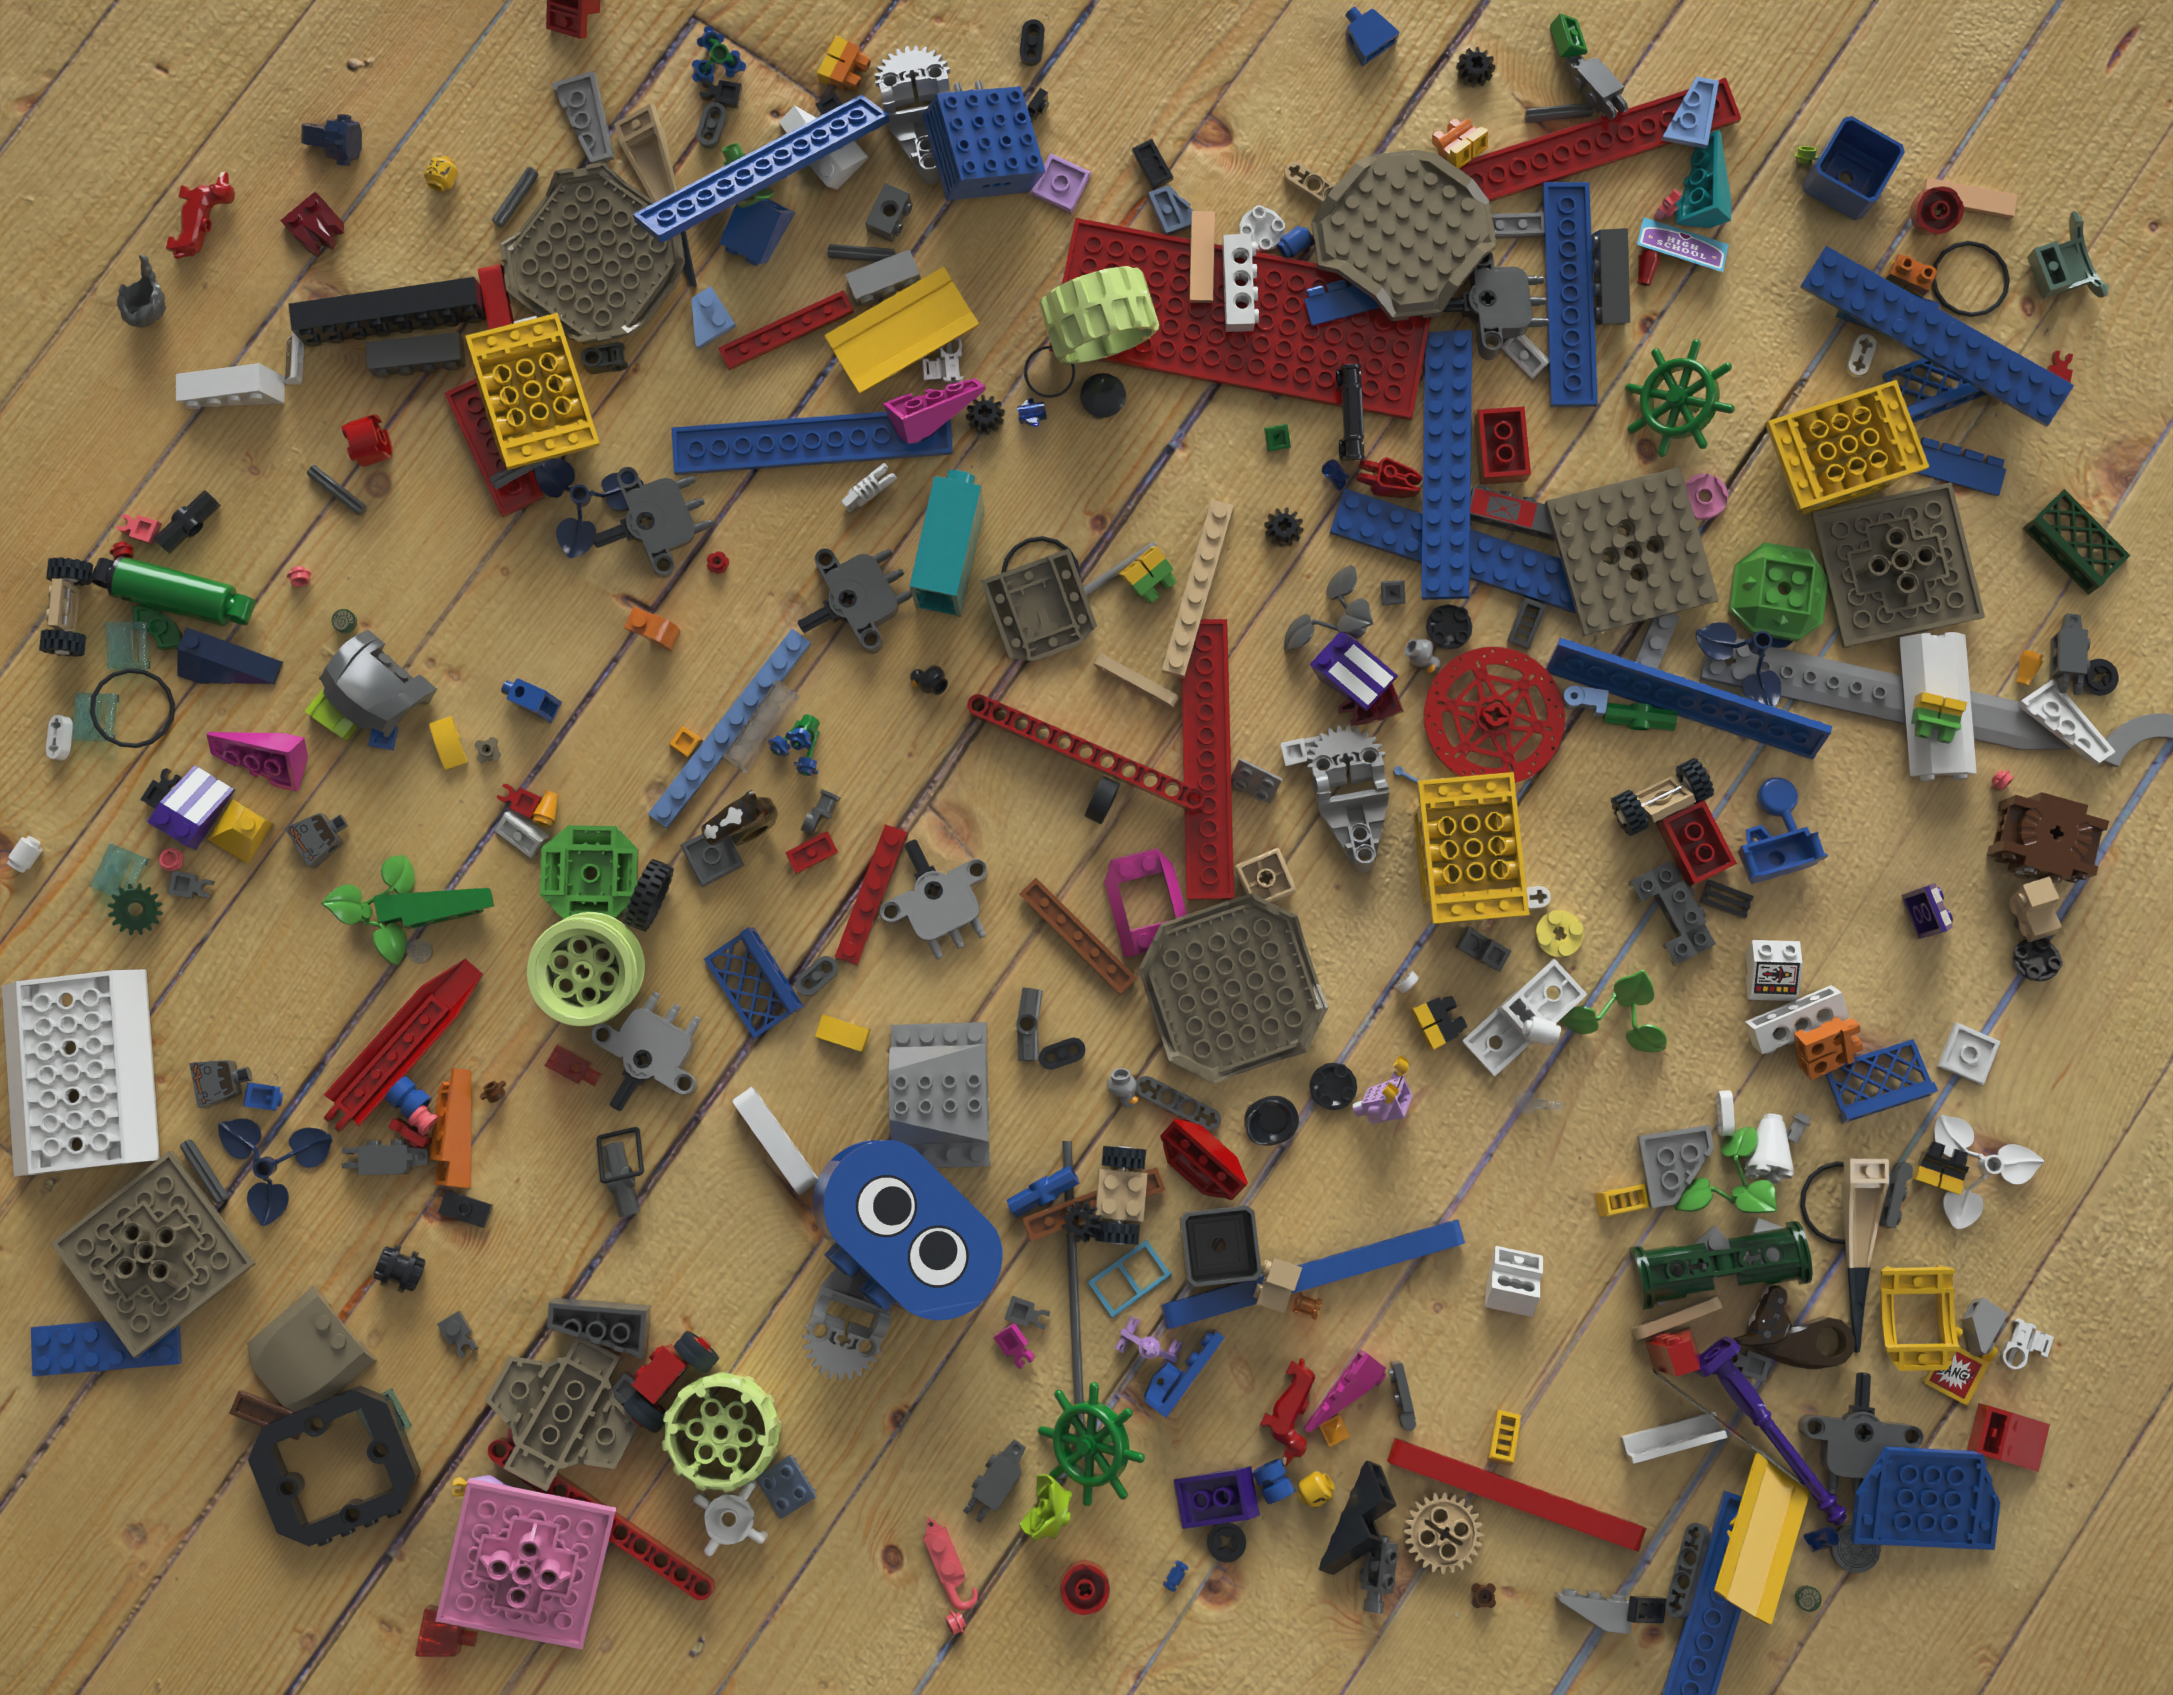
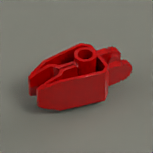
(1389, 478)

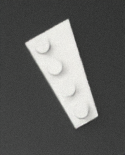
(2066, 722)

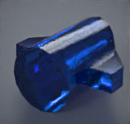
(1031, 412)
(1335, 474)
(1821, 1538)

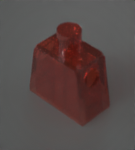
(561, 1062)
(442, 1639)

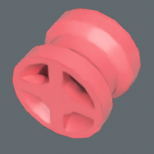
(422, 1120)

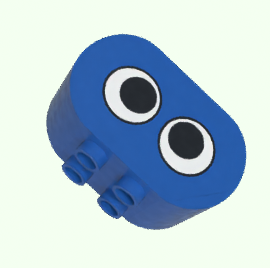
(905, 1231)

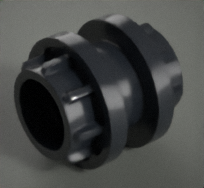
(399, 1268)

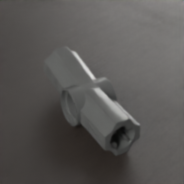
(1028, 1040)
(622, 1190)

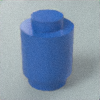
(1294, 242)

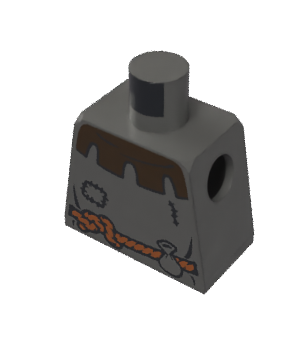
(317, 837)
(217, 1081)

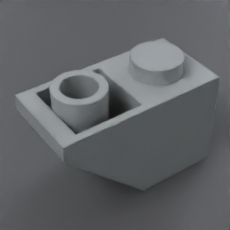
(1982, 1324)

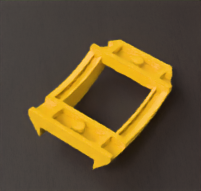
(1923, 1280)

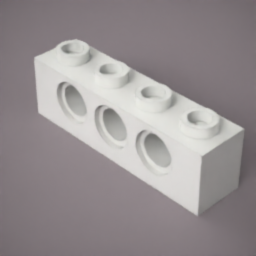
(1235, 318)
(1785, 1017)

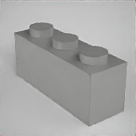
(883, 278)

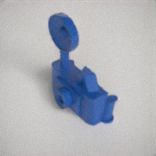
(1783, 853)

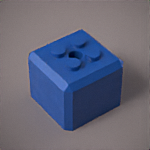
(1862, 155)

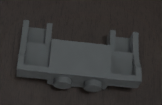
(1679, 909)

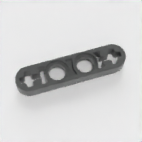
(1179, 1099)
(1684, 1569)

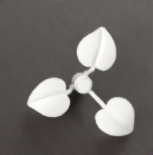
(2013, 1161)

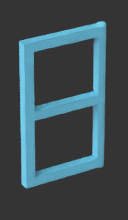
(1167, 1274)

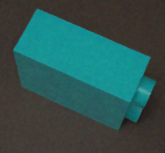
(947, 543)

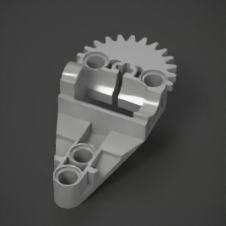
(907, 126)
(1355, 812)
(827, 1348)

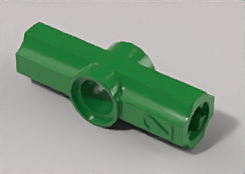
(1640, 717)

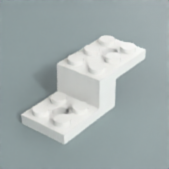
(1510, 1016)

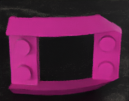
(1134, 867)

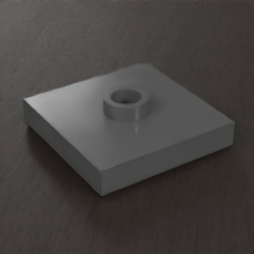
(711, 861)

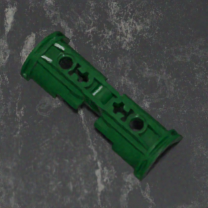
(1661, 1286)

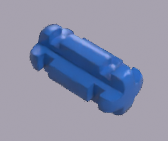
(1175, 1575)

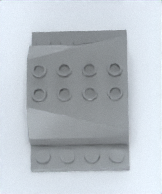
(941, 1092)

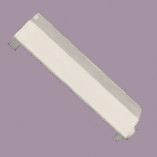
(1940, 668)

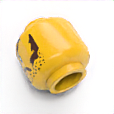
(441, 174)
(1316, 1489)

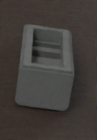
(1518, 620)

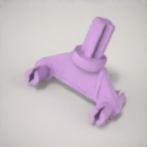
(1148, 1346)

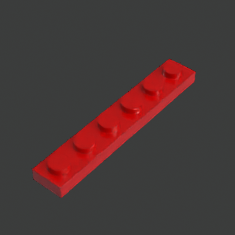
(786, 330)
(871, 894)

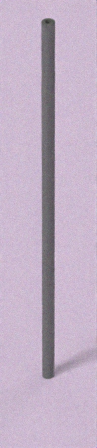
(1074, 1296)

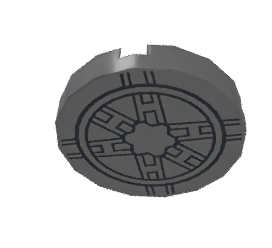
(1851, 1556)

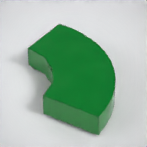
(160, 626)

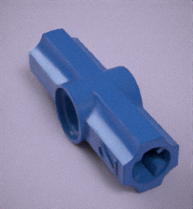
(1043, 1191)

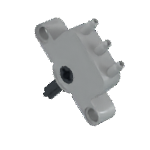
(943, 914)
(651, 1035)

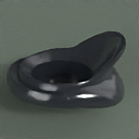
(1271, 1120)

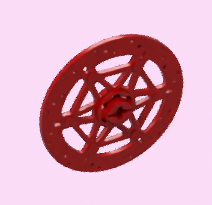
(1507, 758)

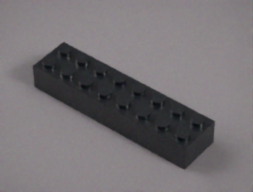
(387, 311)

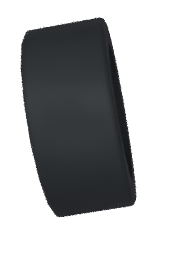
(1102, 800)

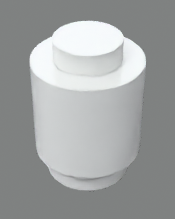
(24, 854)
(1541, 1031)

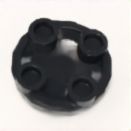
(1103, 395)
(1449, 626)
(2037, 959)
(1333, 1086)

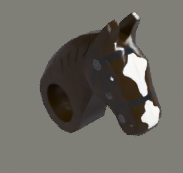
(741, 820)
(1775, 1337)

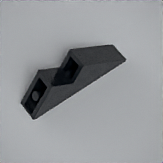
(1357, 1528)

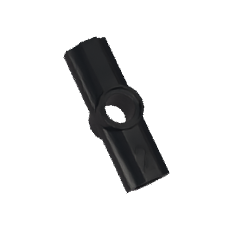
(187, 521)

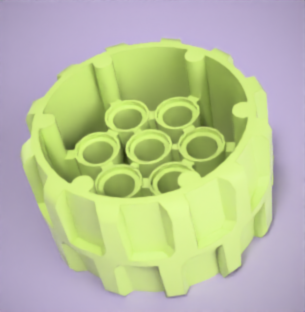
(1099, 315)
(693, 1470)

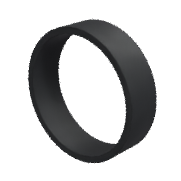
(1030, 386)

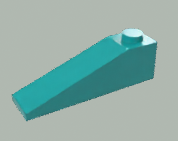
(1706, 191)

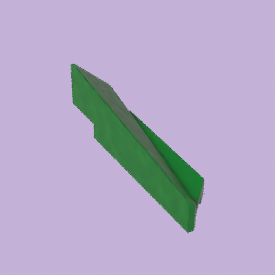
(431, 907)

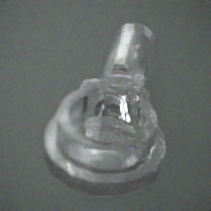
(1527, 1102)

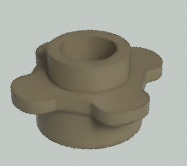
(493, 754)

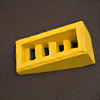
(1607, 1204)
(1492, 1456)

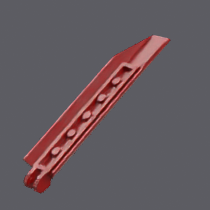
(401, 1044)

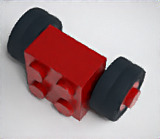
(661, 1374)

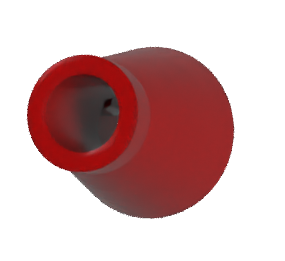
(1647, 266)

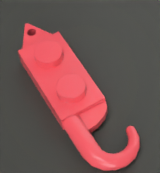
(947, 1563)

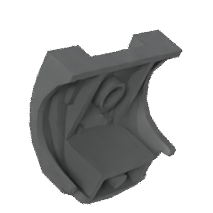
(371, 686)

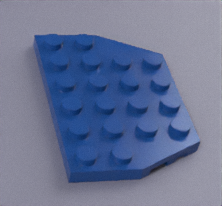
(1927, 1500)

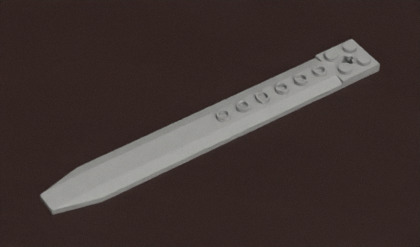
(1875, 694)

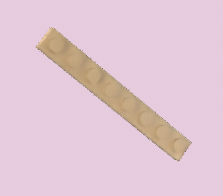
(1197, 589)

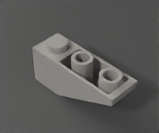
(1604, 1612)

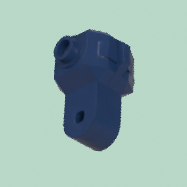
(338, 137)

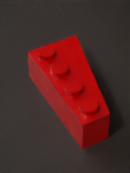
(1674, 1352)

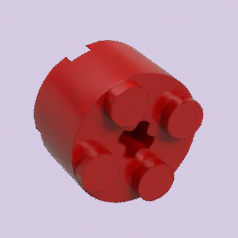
(1948, 204)
(367, 440)
(1089, 1601)

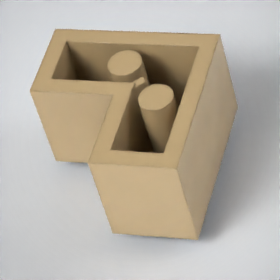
(2035, 909)
(1277, 1284)

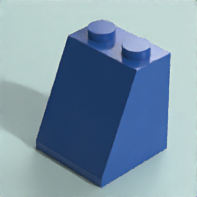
(756, 230)

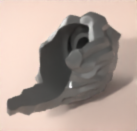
(143, 300)

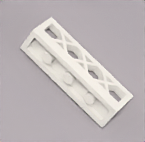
(1672, 1437)

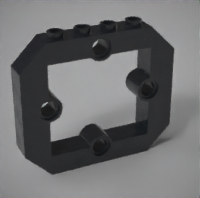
(285, 1505)

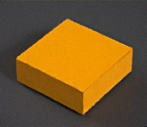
(685, 742)

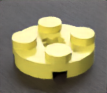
(1571, 928)

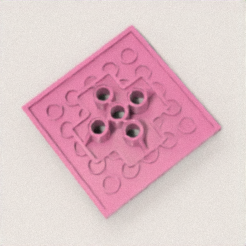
(494, 1528)

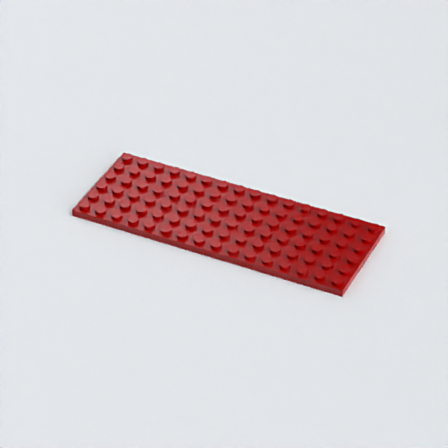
(1282, 351)

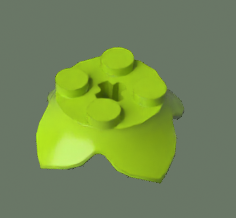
(1051, 1511)

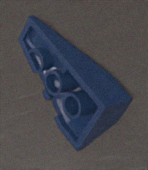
(213, 660)

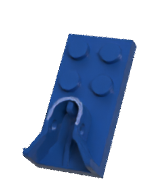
(1166, 1395)

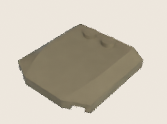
(1040, 607)
(307, 1353)

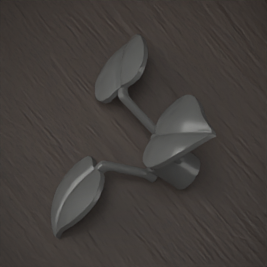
(1353, 620)

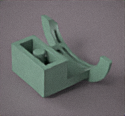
(2066, 265)

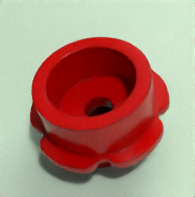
(121, 549)
(717, 568)

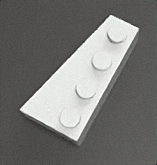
(230, 387)

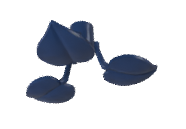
(573, 534)
(1718, 643)
(264, 1199)

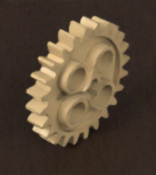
(1454, 1514)

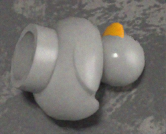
(1421, 654)
(1123, 1085)

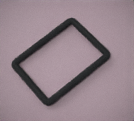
(600, 1155)

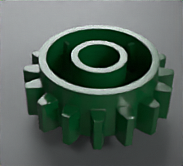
(135, 922)

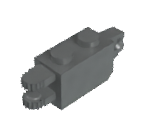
(1597, 85)
(2070, 654)
(386, 1159)
(998, 1479)

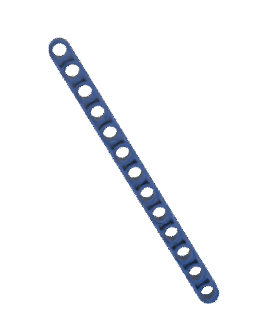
(1318, 1272)

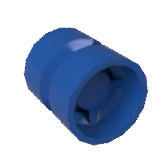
(405, 1095)
(1274, 1482)

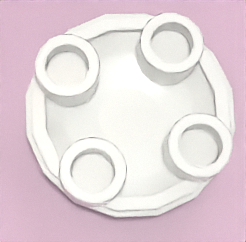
(1264, 226)

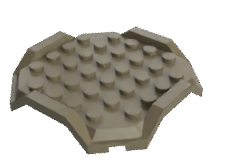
(1404, 231)
(590, 257)
(1232, 988)

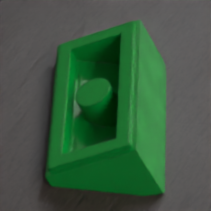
(1568, 36)

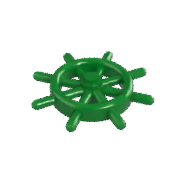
(1679, 398)
(1091, 1444)

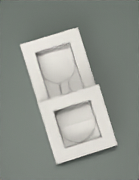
(1296, 751)

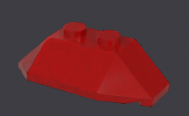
(1203, 1160)

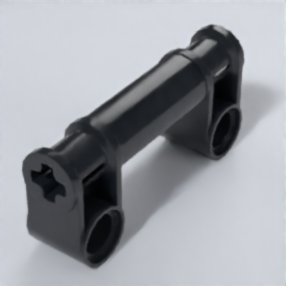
(1349, 381)

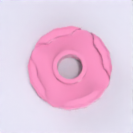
(1716, 490)

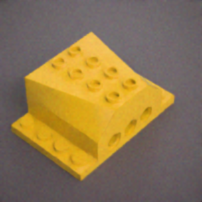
(531, 391)
(1847, 447)
(1470, 848)

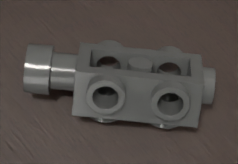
(1379, 1574)

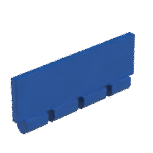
(1337, 302)
(1965, 469)

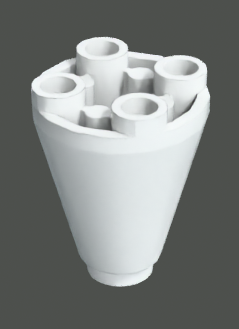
(1772, 1155)

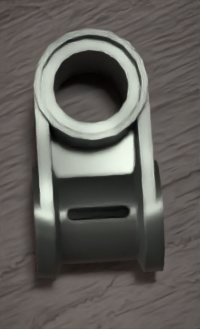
(607, 360)

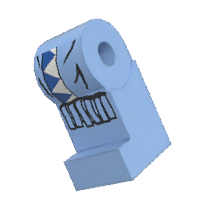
(1586, 698)

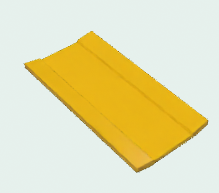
(901, 330)
(1762, 1540)

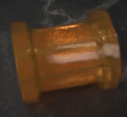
(1307, 1305)

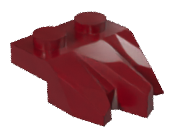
(314, 224)
(1384, 707)

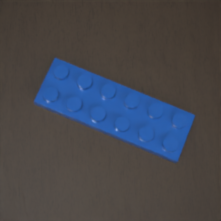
(94, 1348)

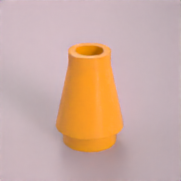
(2028, 667)
(546, 810)

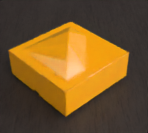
(1334, 1430)

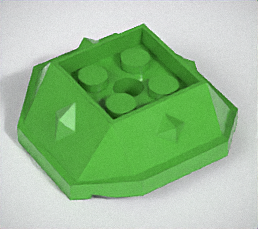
(1756, 594)
(573, 854)

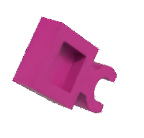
(1014, 1342)

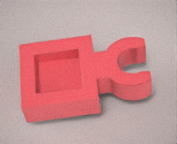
(1669, 206)
(141, 529)

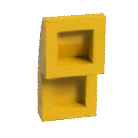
(448, 742)
(842, 1033)

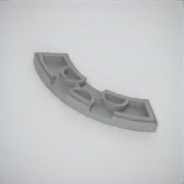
(2135, 731)

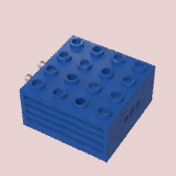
(983, 142)

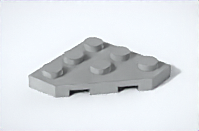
(1672, 1161)

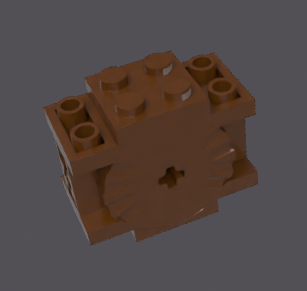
(2047, 838)

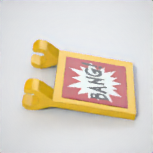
(1963, 1374)

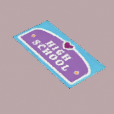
(1683, 244)

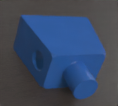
(1369, 34)

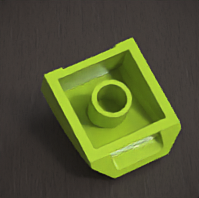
(330, 717)

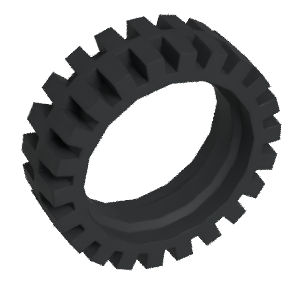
(648, 895)

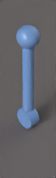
(1398, 771)

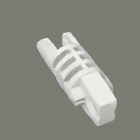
(868, 488)

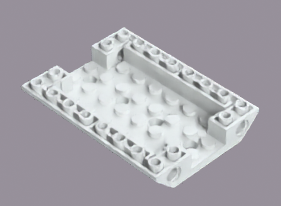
(107, 1069)

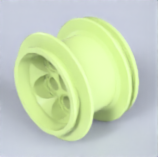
(573, 1005)

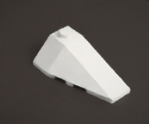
(834, 167)

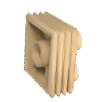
(1271, 864)

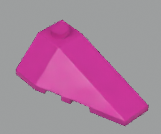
(922, 415)
(271, 755)
(1354, 1382)

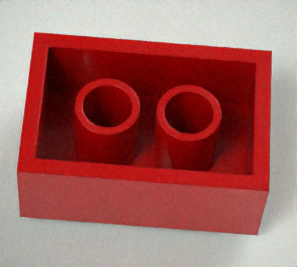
(1502, 445)
(1696, 843)

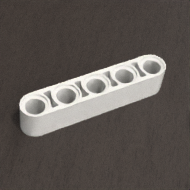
(775, 1140)

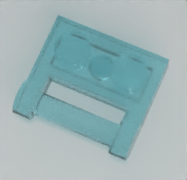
(120, 645)
(82, 722)
(113, 868)

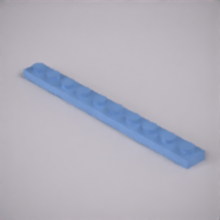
(728, 728)

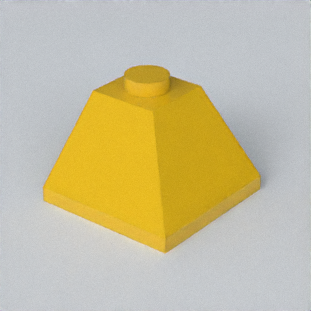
(240, 831)

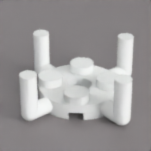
(740, 1508)

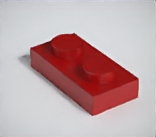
(812, 852)

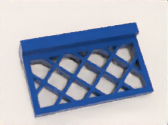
(1941, 401)
(772, 973)
(1887, 1100)

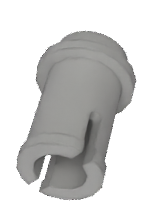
(1798, 1127)

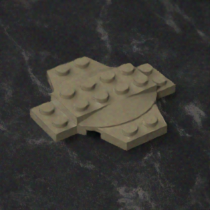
(562, 1413)

